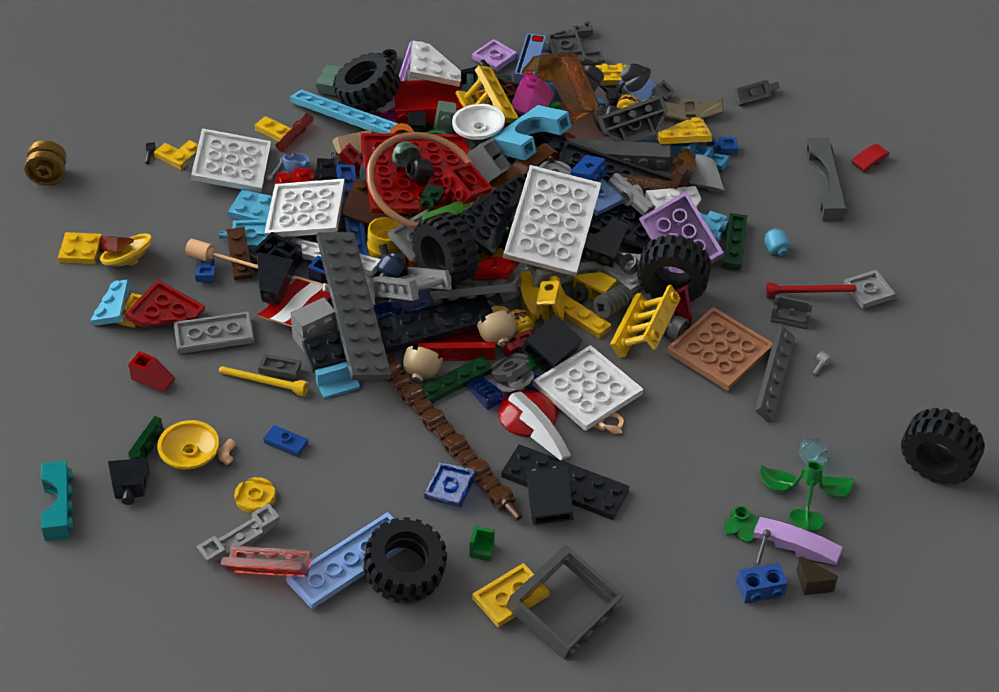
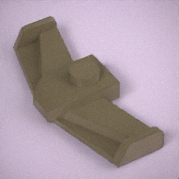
(690, 108)

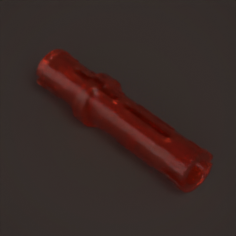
(298, 128)

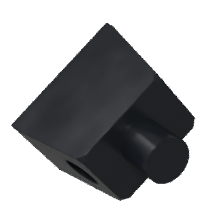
(129, 478)

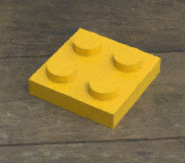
(79, 248)

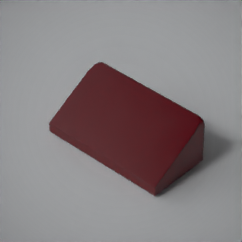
(114, 243)

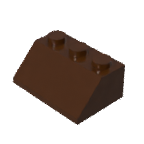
(357, 204)

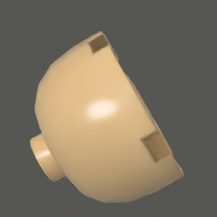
(498, 327)
(421, 363)

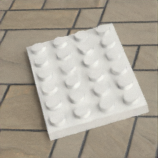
(552, 220)

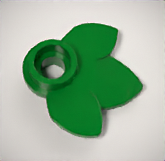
(742, 526)

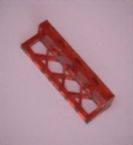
(268, 566)

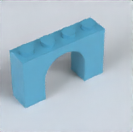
(515, 138)

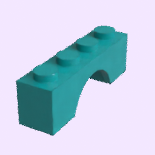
(56, 519)

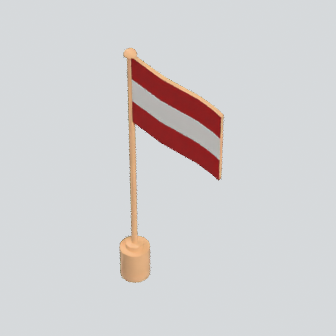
(298, 294)

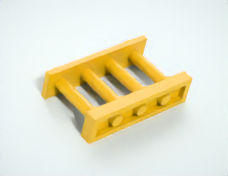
(493, 91)
(637, 313)

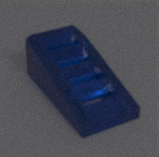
(488, 402)

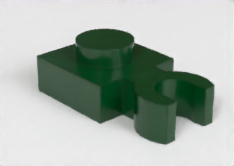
(431, 196)

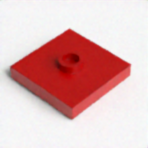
(495, 268)

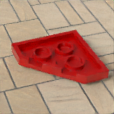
(163, 306)

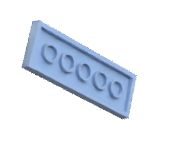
(337, 566)

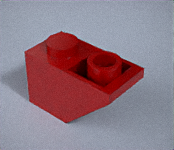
(150, 372)

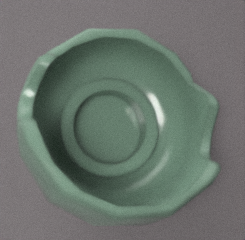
(404, 153)

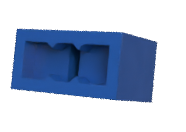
(767, 583)

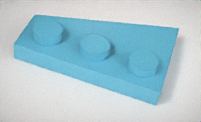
(112, 304)

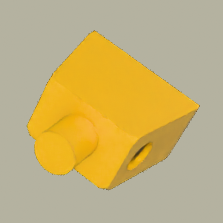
(551, 299)

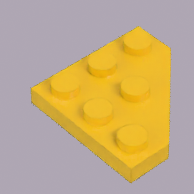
(686, 132)

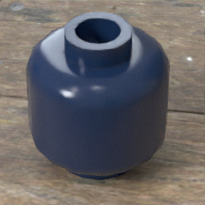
(390, 266)

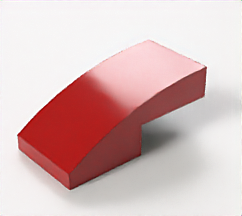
(867, 158)

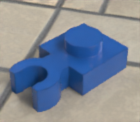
(725, 145)
(206, 272)

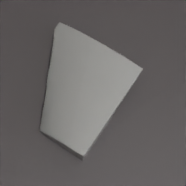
(707, 174)

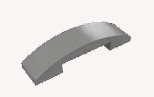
(244, 535)

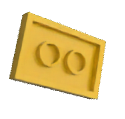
(495, 595)

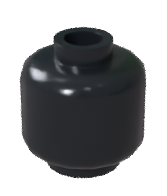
(419, 169)

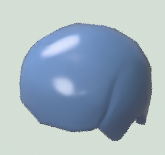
(295, 161)

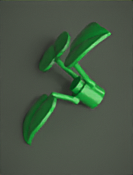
(833, 486)

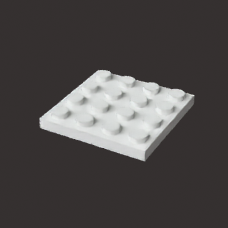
(231, 160)
(305, 208)
(588, 387)

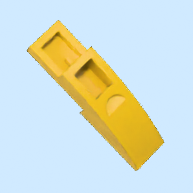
(529, 295)

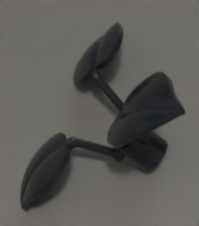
(634, 79)

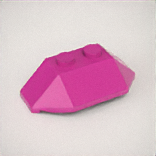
(530, 93)

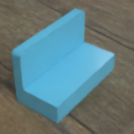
(335, 380)

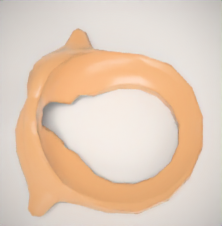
(613, 429)

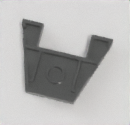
(569, 41)

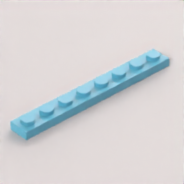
(342, 112)

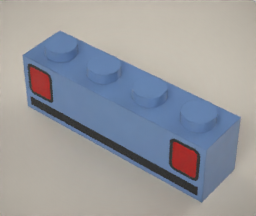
(532, 46)

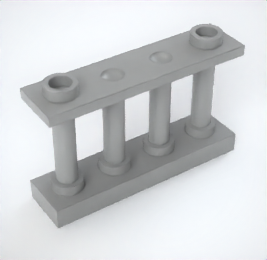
(409, 285)

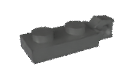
(755, 91)

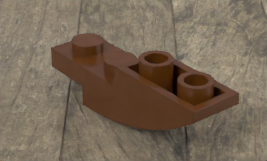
(684, 167)

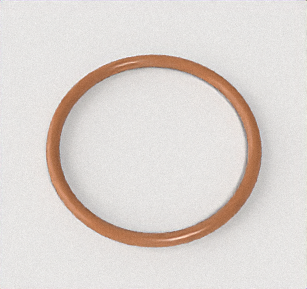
(395, 139)

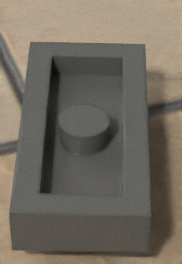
(279, 366)

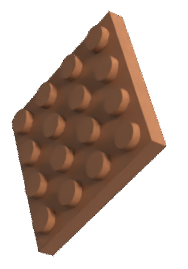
(720, 348)

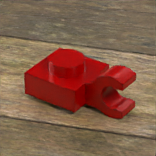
(351, 157)
(518, 341)

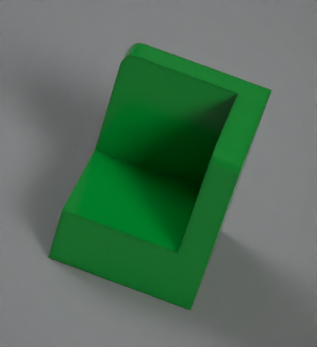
(482, 543)

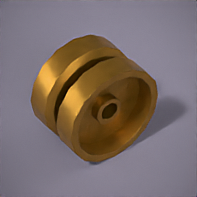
(45, 162)

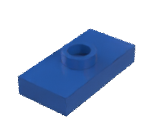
(285, 440)

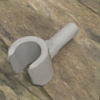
(823, 360)

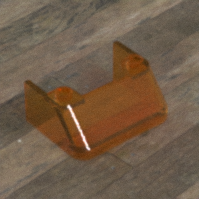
(569, 79)

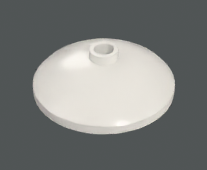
(478, 121)

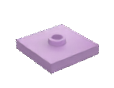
(495, 55)

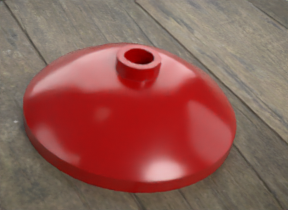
(509, 413)

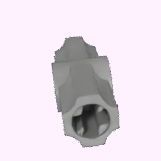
(632, 195)

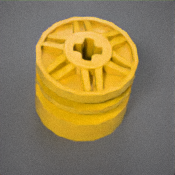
(378, 235)

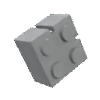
(483, 161)
(313, 321)

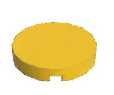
(254, 494)

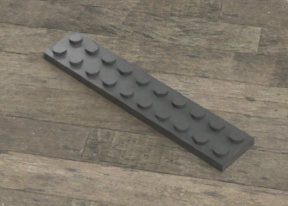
(353, 306)

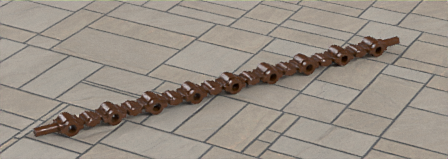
(453, 443)

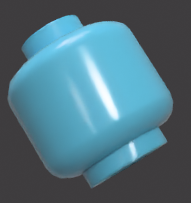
(777, 242)

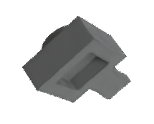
(663, 89)

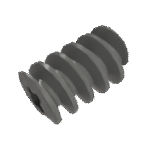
(612, 301)

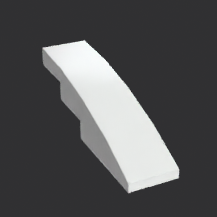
(544, 431)

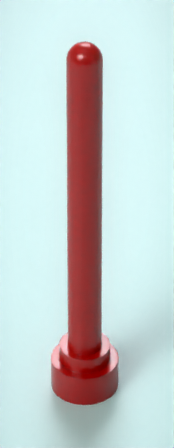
(773, 289)

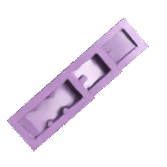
(799, 540)

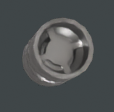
(676, 326)

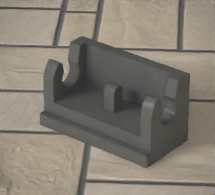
(791, 312)

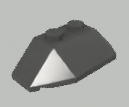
(634, 121)

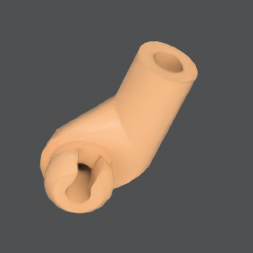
(224, 451)

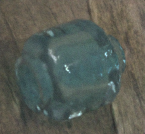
(812, 451)

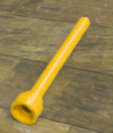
(298, 387)

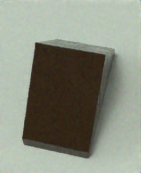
(815, 578)

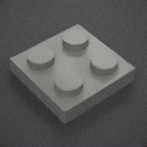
(870, 289)

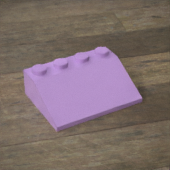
(681, 218)

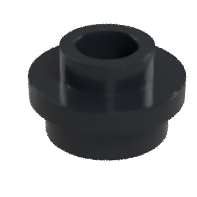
(574, 294)

